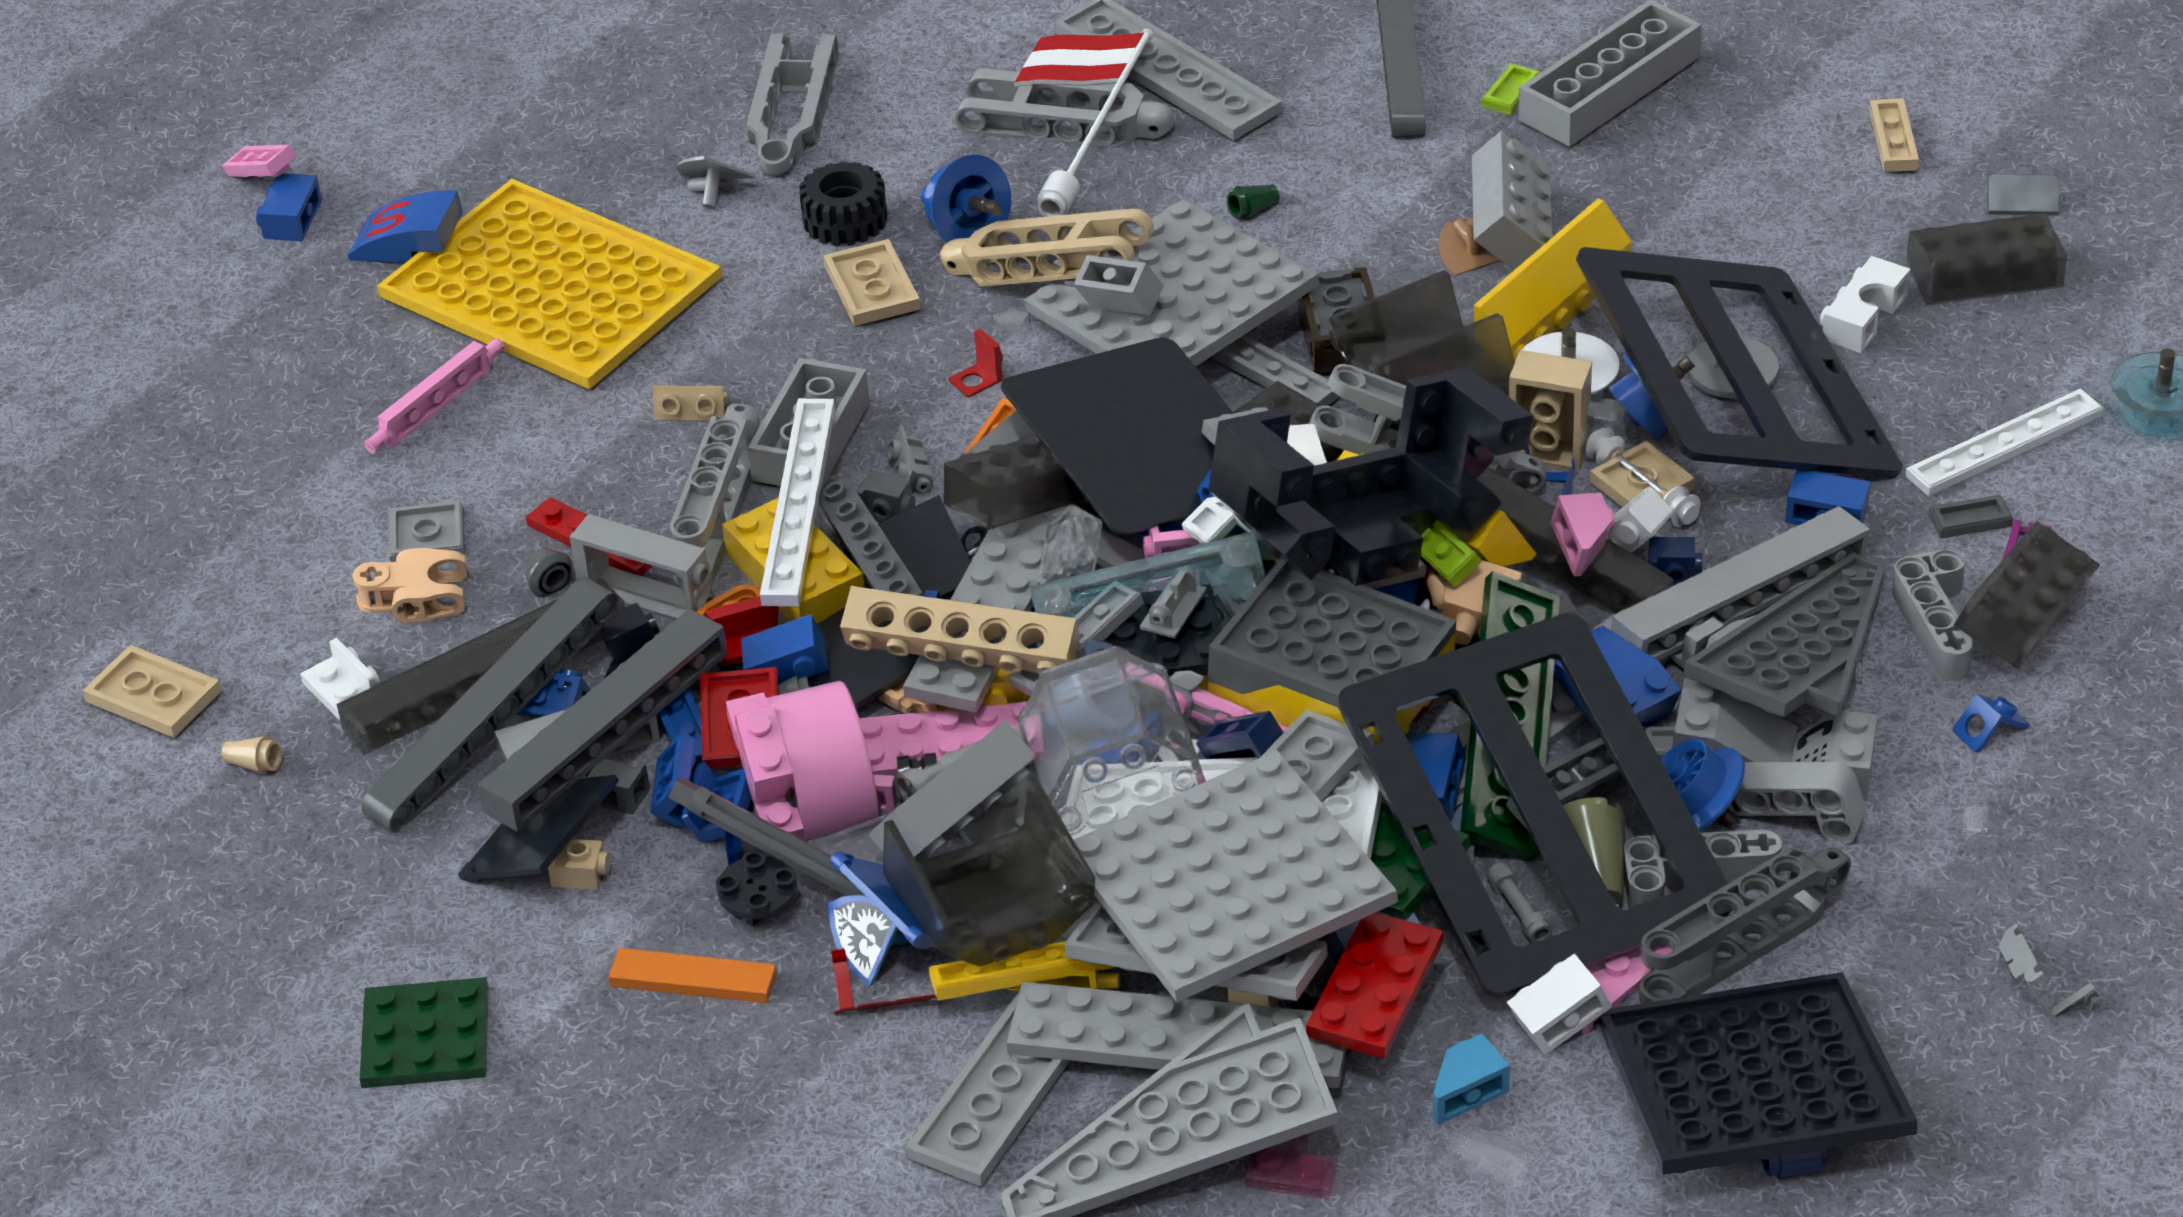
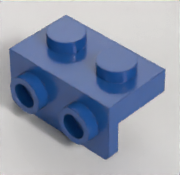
(730, 786)

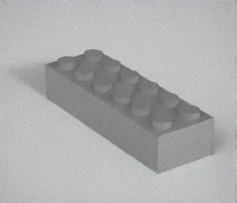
(1609, 72)

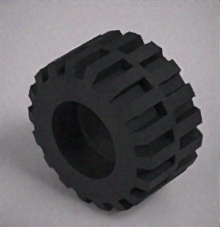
(843, 203)

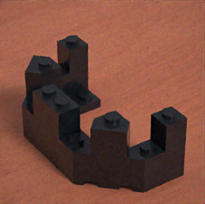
(1372, 507)

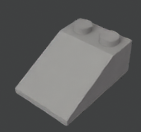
(1733, 724)

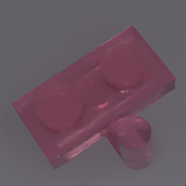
(1292, 1171)

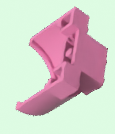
(806, 743)

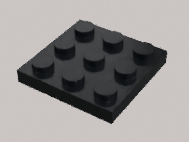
(1184, 652)

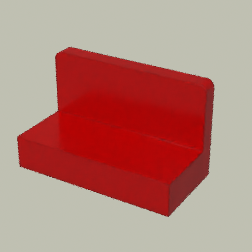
(740, 621)

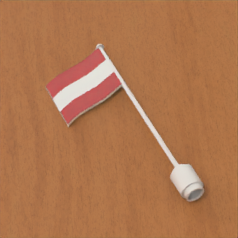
(1079, 62)

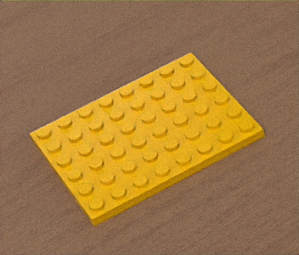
(551, 283)

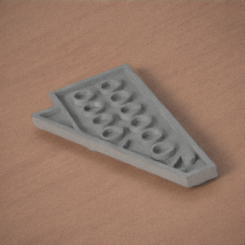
(1203, 1108)

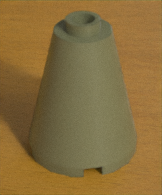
(1603, 835)

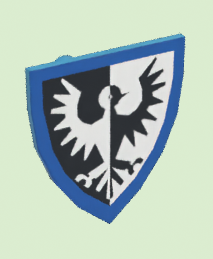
(863, 934)

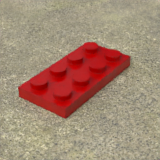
(1374, 984)

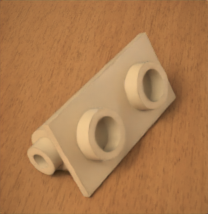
(688, 402)

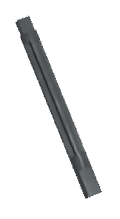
(761, 834)

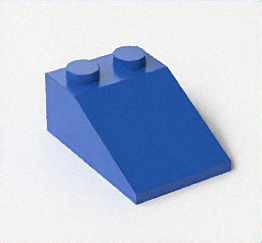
(1640, 676)

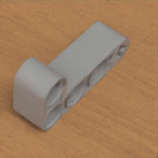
(1922, 593)
(1804, 789)
(1735, 852)

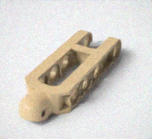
(1090, 235)

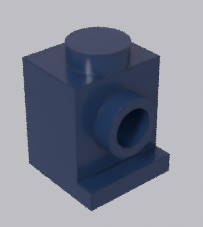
(1675, 557)

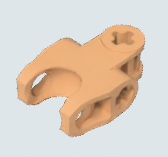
(412, 585)

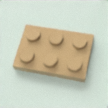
(871, 282)
(152, 691)

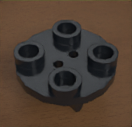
(756, 887)

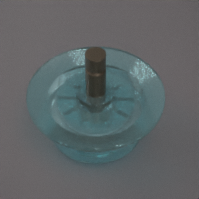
(2151, 392)

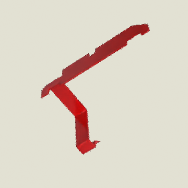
(844, 987)

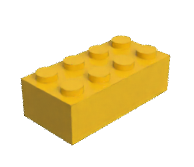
(827, 572)

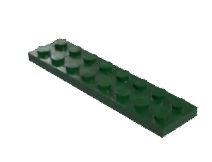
(1528, 691)

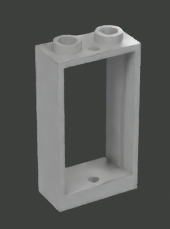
(598, 536)

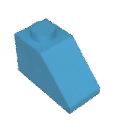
(1468, 1078)

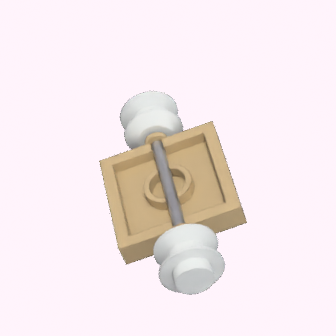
(1629, 473)

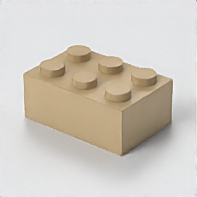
(1558, 397)

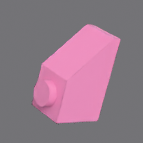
(1581, 528)

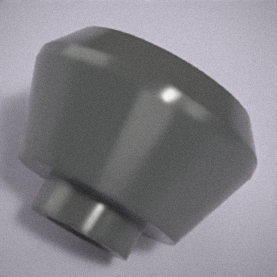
(547, 571)

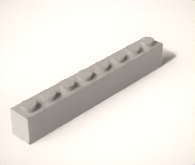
(1742, 583)

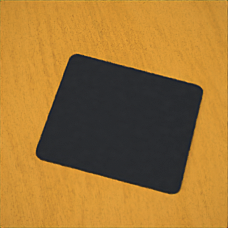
(1125, 429)

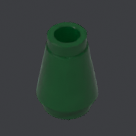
(1250, 200)

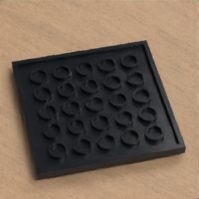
(1756, 1073)

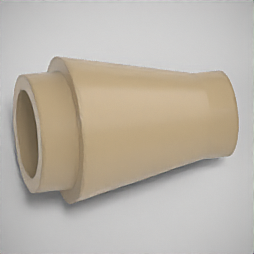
(255, 754)

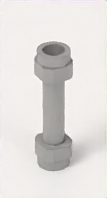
(1533, 924)

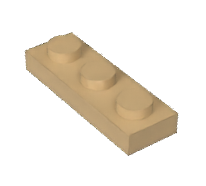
(1893, 135)

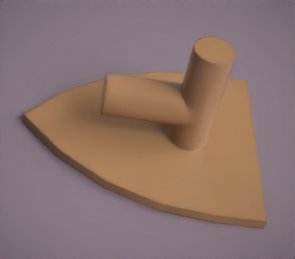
(1460, 249)

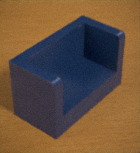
(1240, 736)

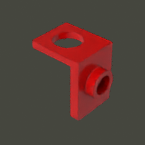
(988, 365)

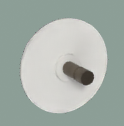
(1583, 347)

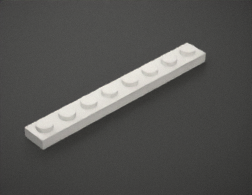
(797, 503)

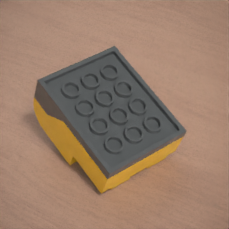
(1310, 639)

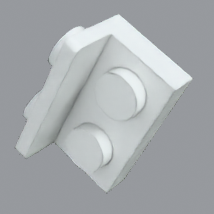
(339, 677)

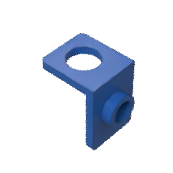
(1993, 714)

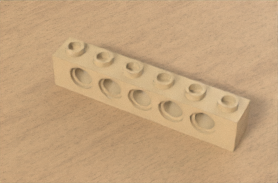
(908, 612)

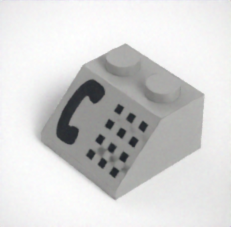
(1840, 739)

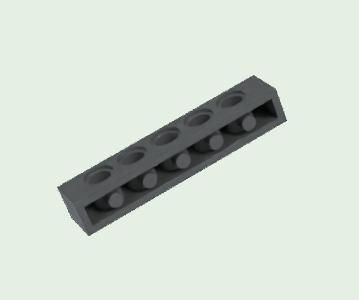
(866, 540)

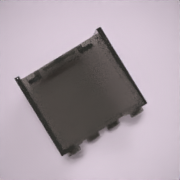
(1422, 334)
(999, 892)

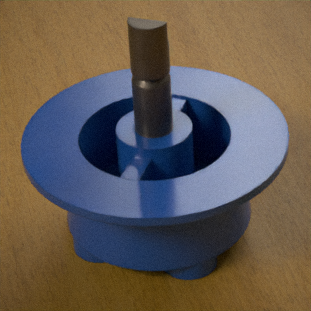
(966, 196)

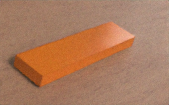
(693, 975)

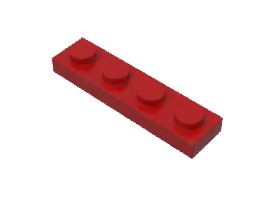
(561, 520)

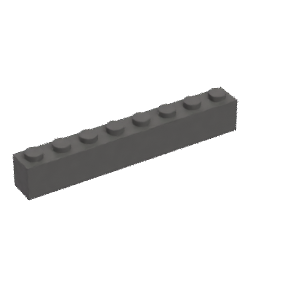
(602, 720)

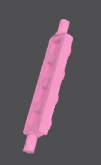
(433, 394)

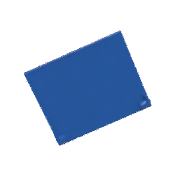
(871, 882)

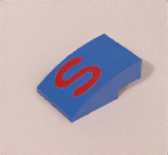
(408, 227)

